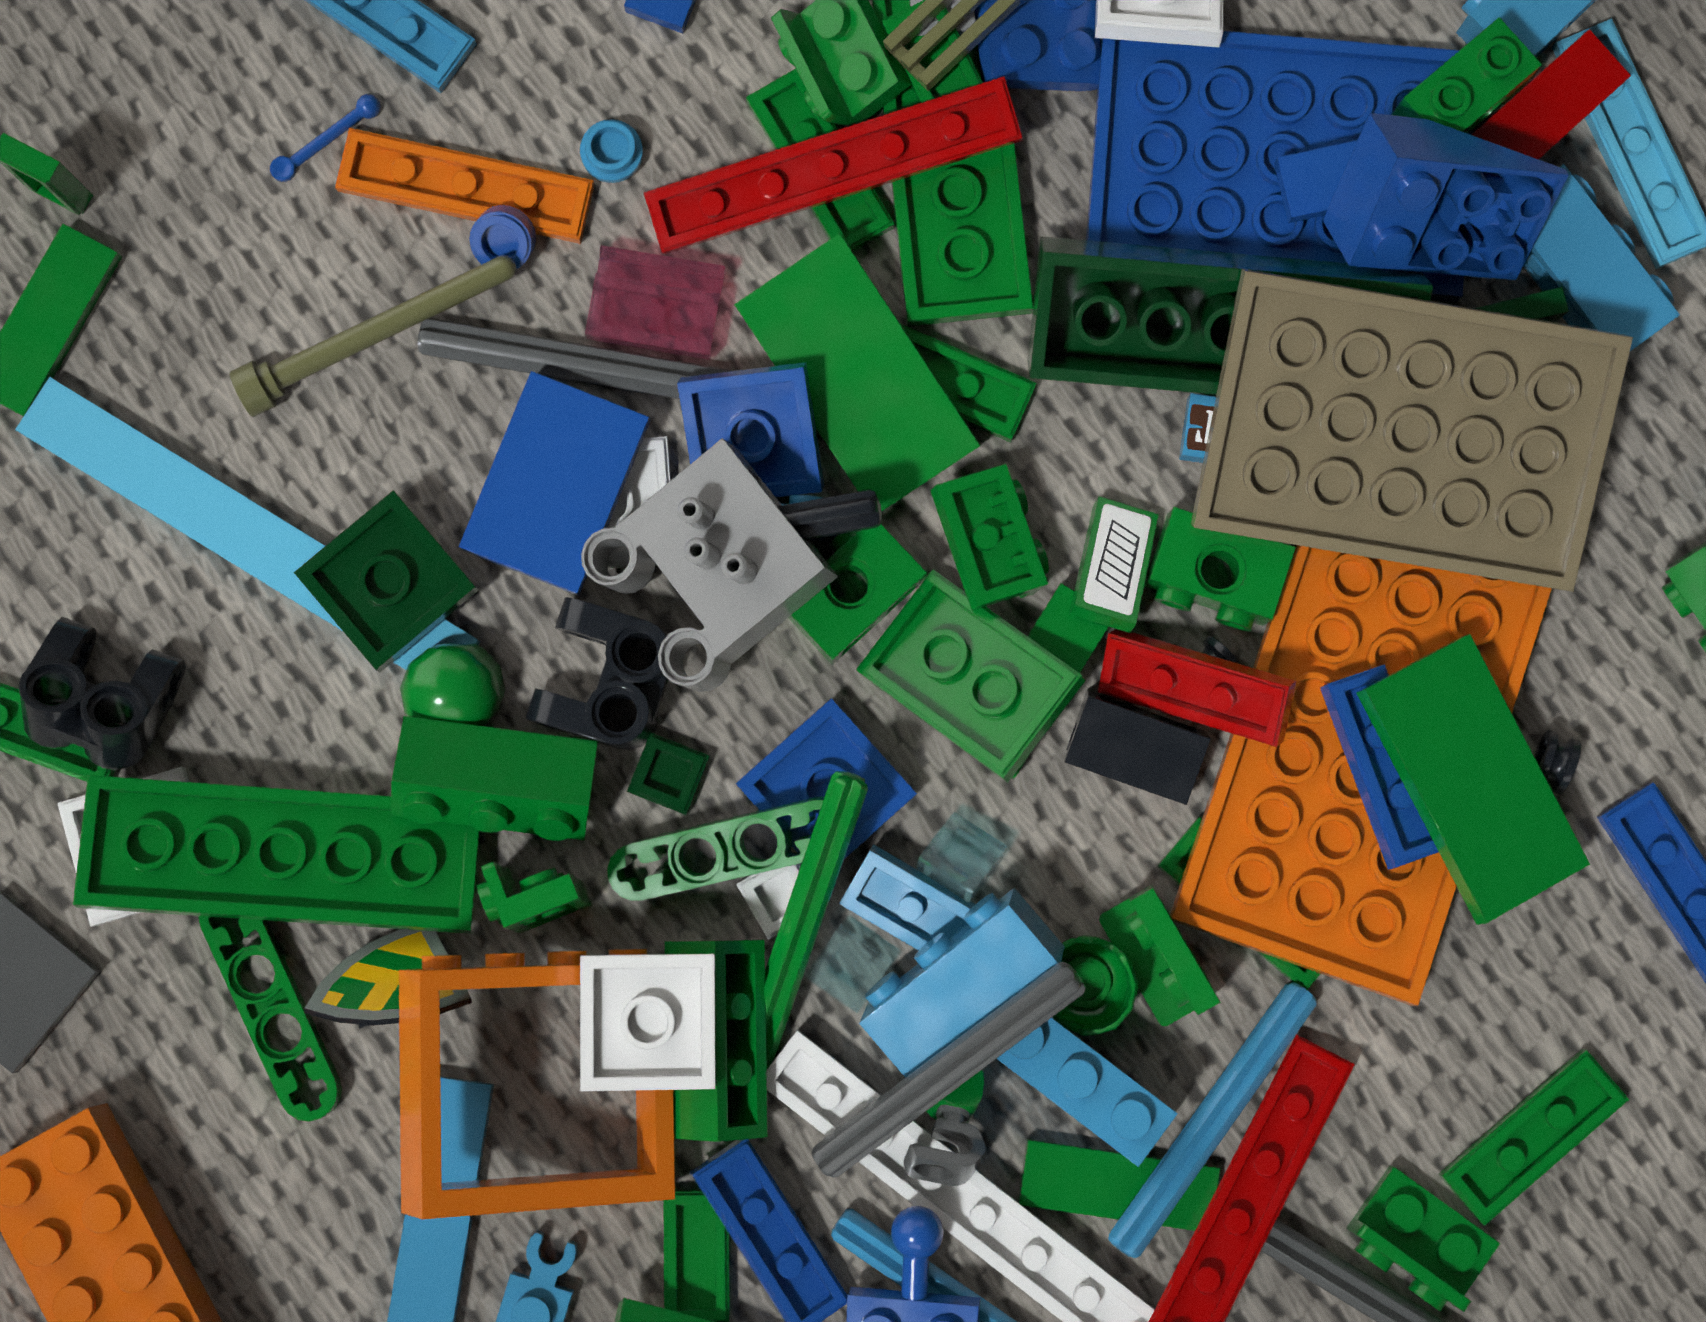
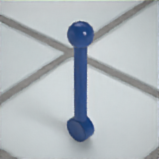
(284, 168)

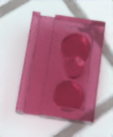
(655, 302)

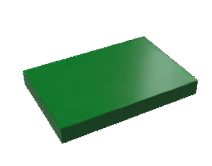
(970, 676)

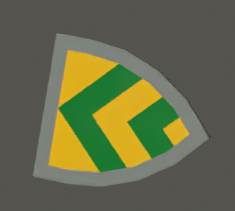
(366, 983)

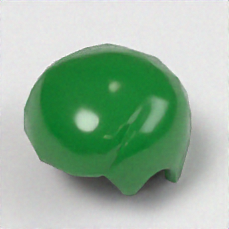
(453, 685)
(1108, 983)

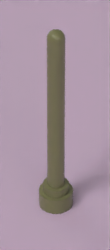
(263, 383)

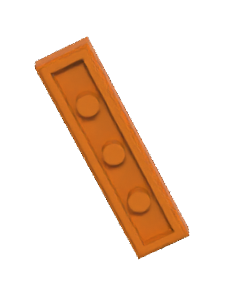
(462, 183)

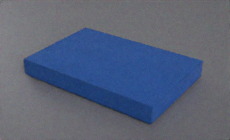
(554, 481)

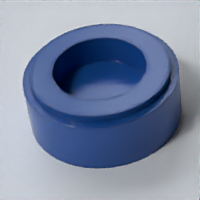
(503, 232)

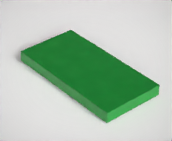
(865, 376)
(1473, 779)

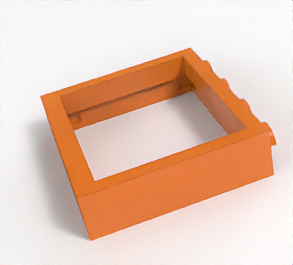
(420, 1105)

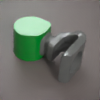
(952, 1126)

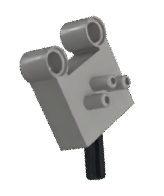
(728, 554)

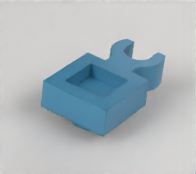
(538, 1295)

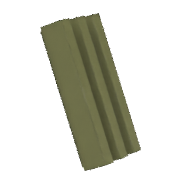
(957, 50)

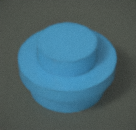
(611, 151)

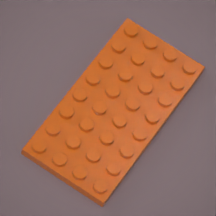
(1285, 834)

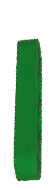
(728, 842)
(260, 1008)

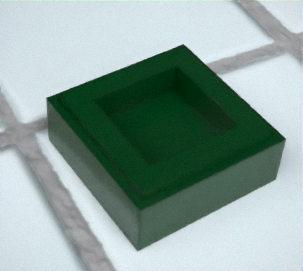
(668, 774)

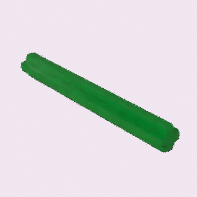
(809, 901)

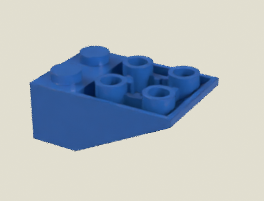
(1439, 201)

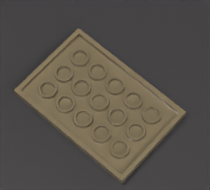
(1409, 430)

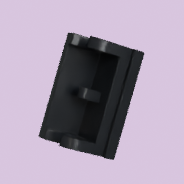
(1137, 747)

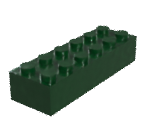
(1158, 311)

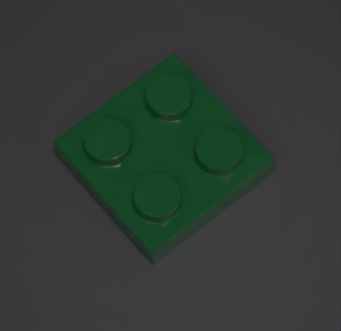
(386, 581)

